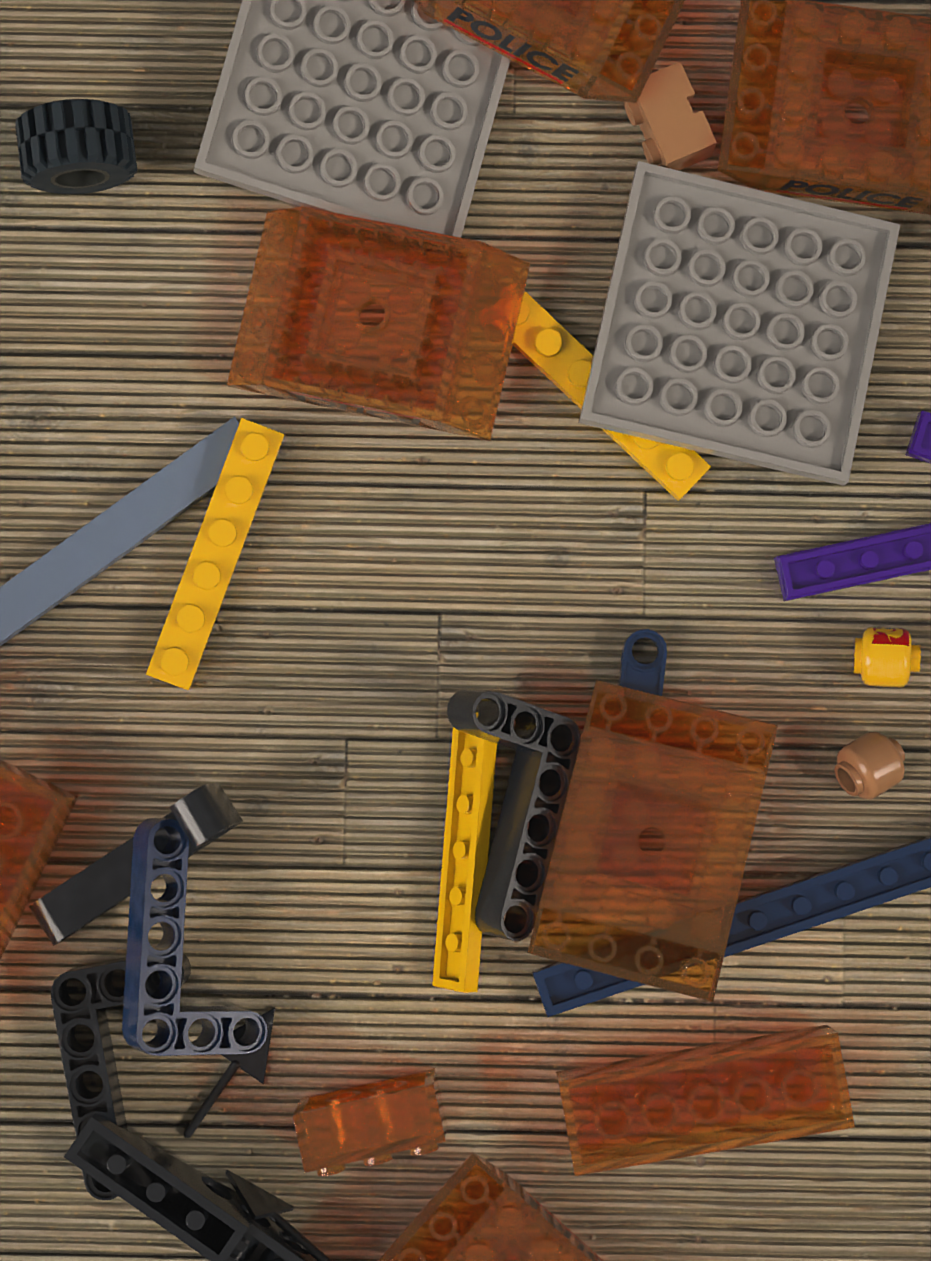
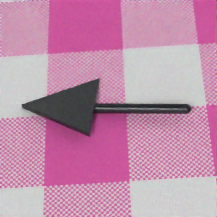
(251, 1063)
(263, 1204)

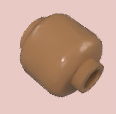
(870, 765)

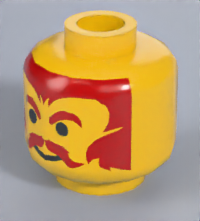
(886, 657)

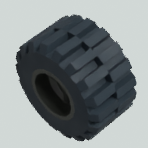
(76, 146)

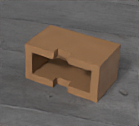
(670, 127)

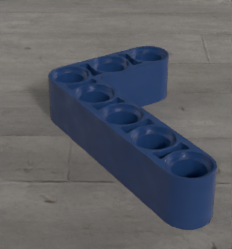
(167, 957)

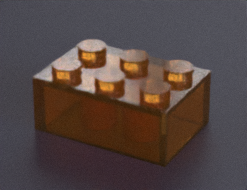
(370, 1122)

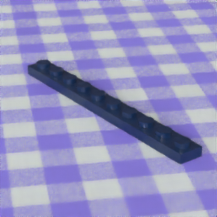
(769, 917)

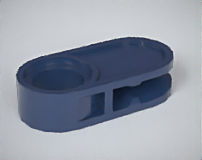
(639, 676)

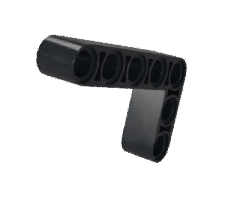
(523, 803)
(107, 882)
(100, 1056)

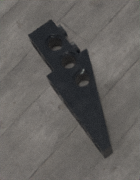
(179, 1197)

